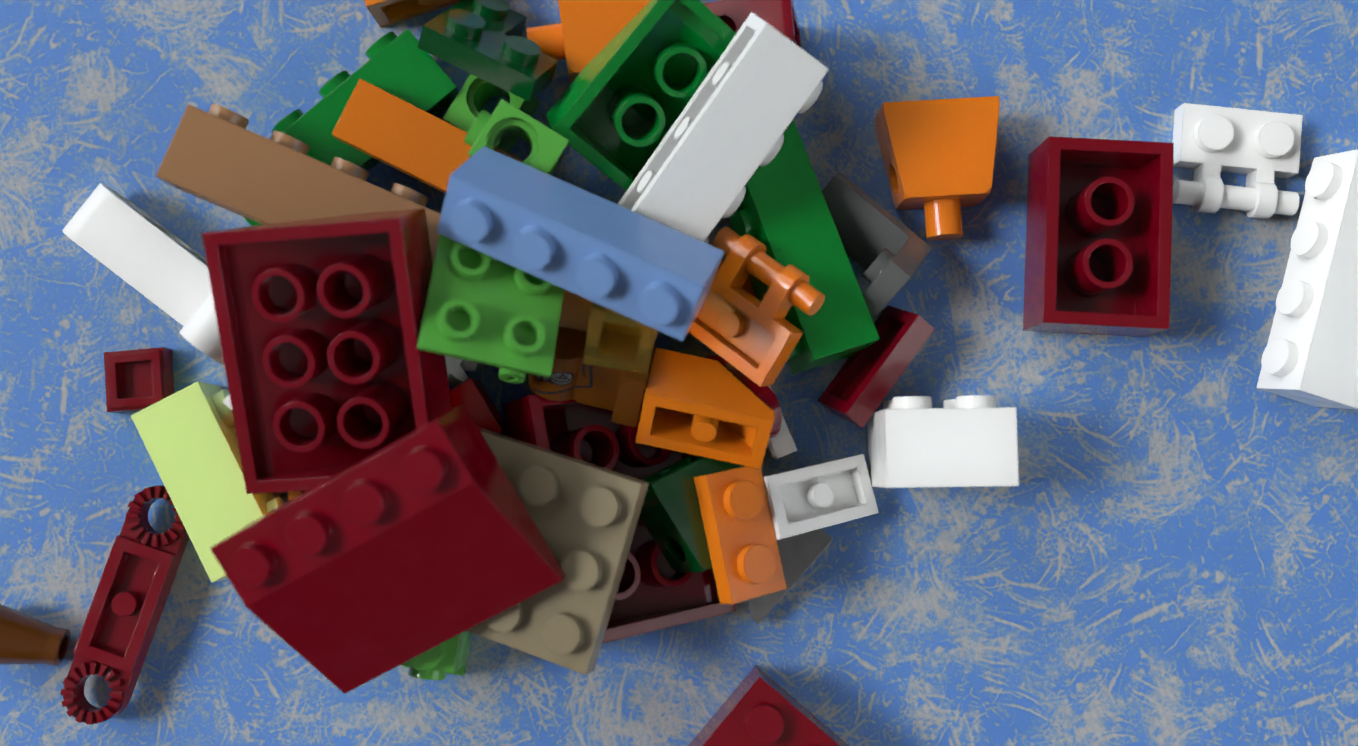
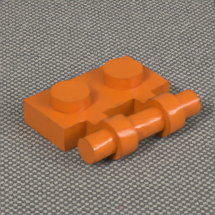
(748, 330)

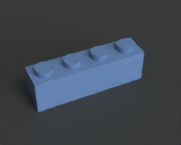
(579, 241)

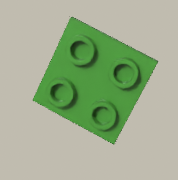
(490, 313)

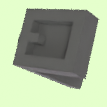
(874, 241)

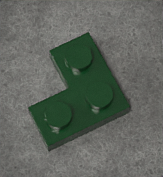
(488, 43)

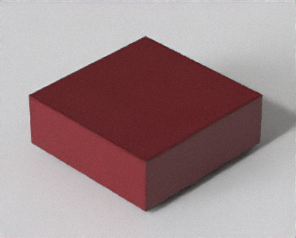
(137, 378)

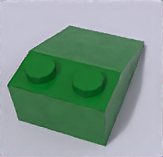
(639, 86)

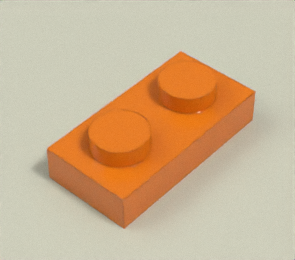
(740, 534)

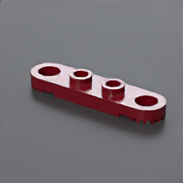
(125, 609)

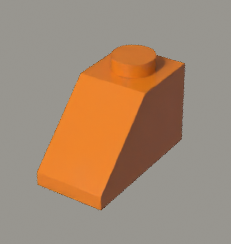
(703, 411)

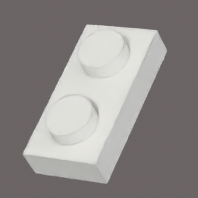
(820, 496)

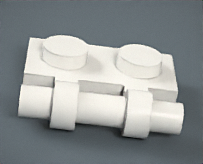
(1239, 143)

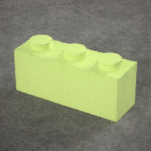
(200, 465)

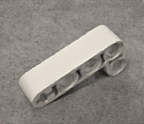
(150, 262)

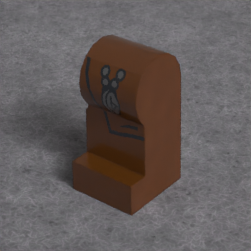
(590, 384)

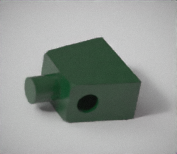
(674, 512)

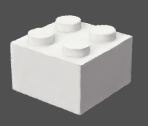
(943, 447)

